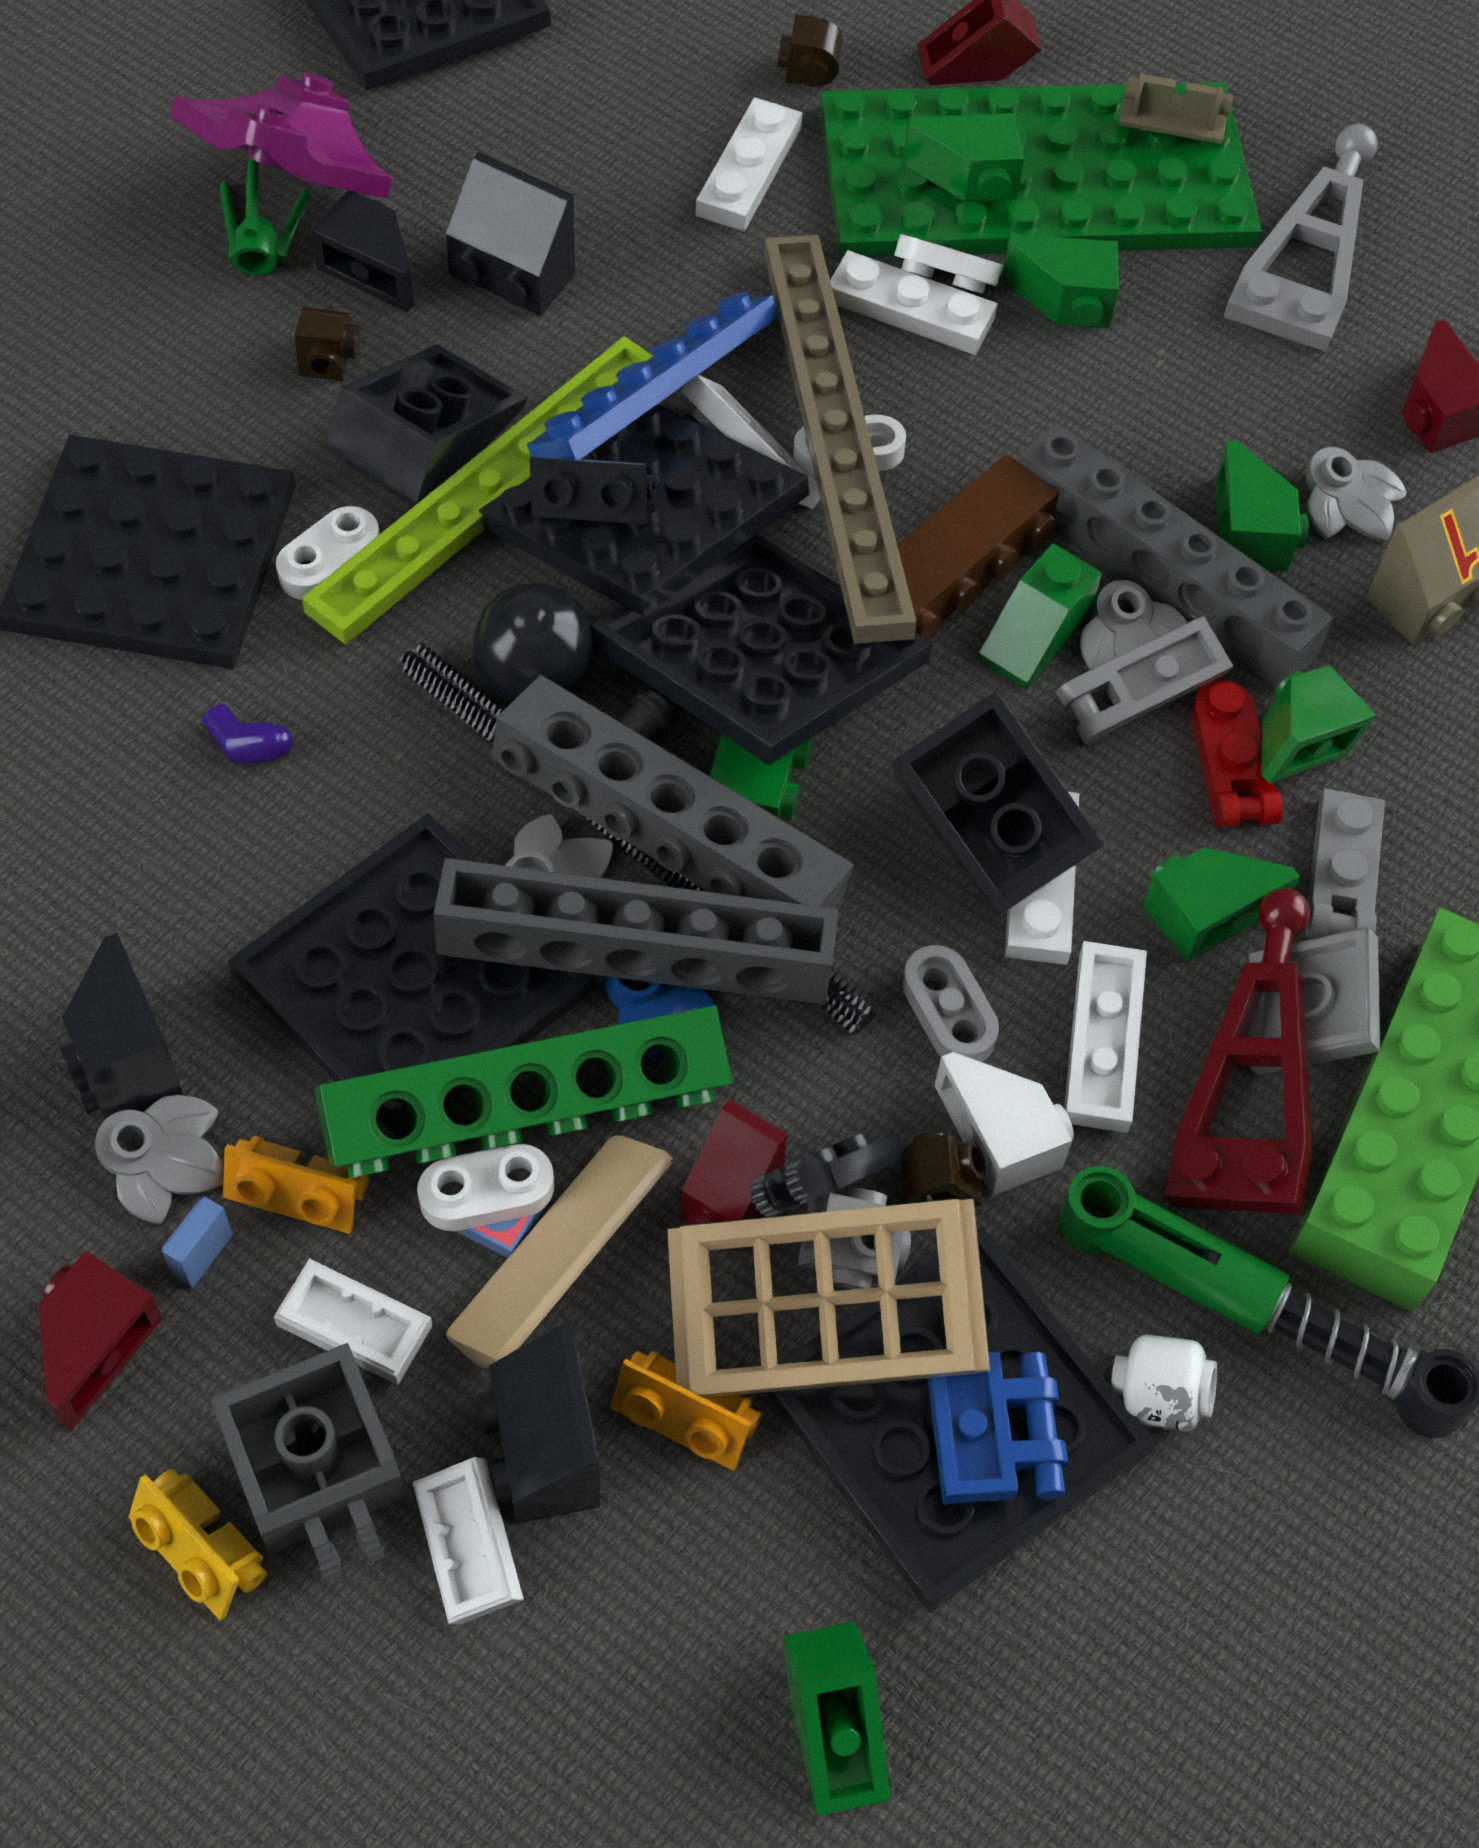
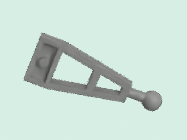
(1290, 307)

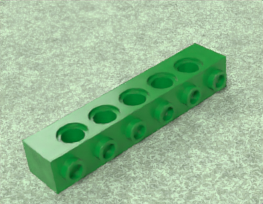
(687, 1039)

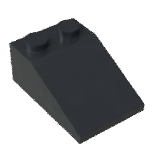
(420, 420)
(996, 804)

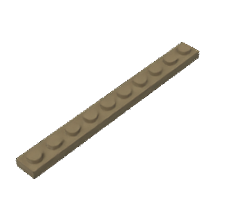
(839, 443)

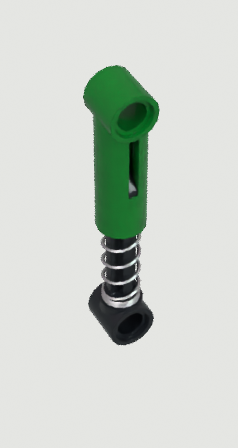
(1260, 1298)

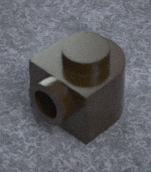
(811, 52)
(325, 343)
(942, 1169)

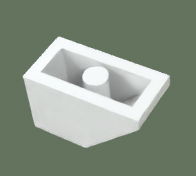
(1007, 1117)

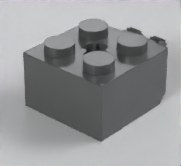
(311, 1494)

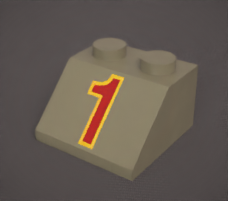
(1431, 566)

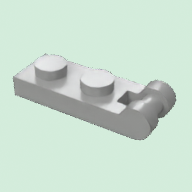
(1145, 678)
(1345, 863)

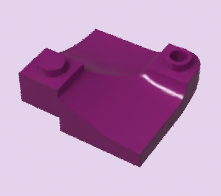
(290, 128)

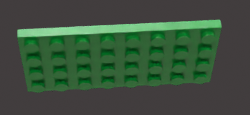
(1076, 180)

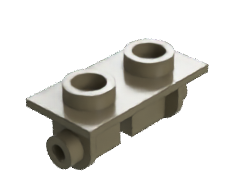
(1153, 106)

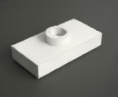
(339, 1310)
(467, 1541)

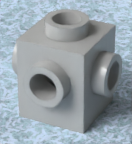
(854, 1257)

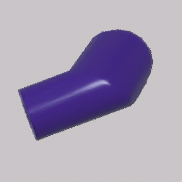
(249, 741)

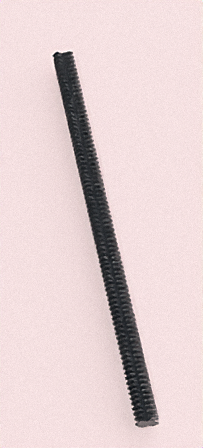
(482, 716)

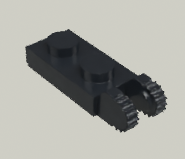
(823, 1172)

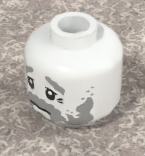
(1166, 1382)

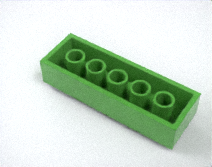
(1410, 1133)

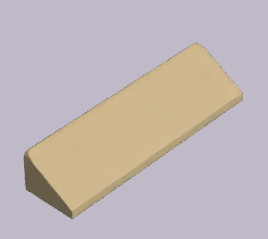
(557, 1250)

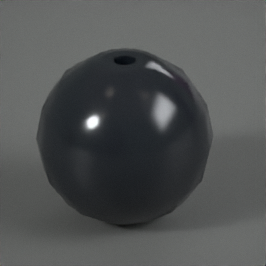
(533, 634)

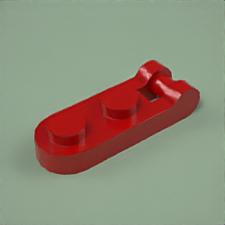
(1231, 756)

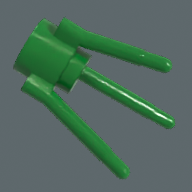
(255, 243)

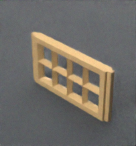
(958, 1284)

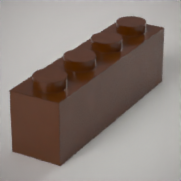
(975, 540)

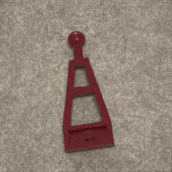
(1245, 1171)

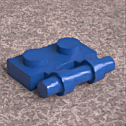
(975, 1437)

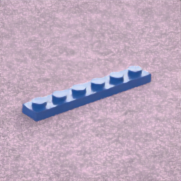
(651, 381)

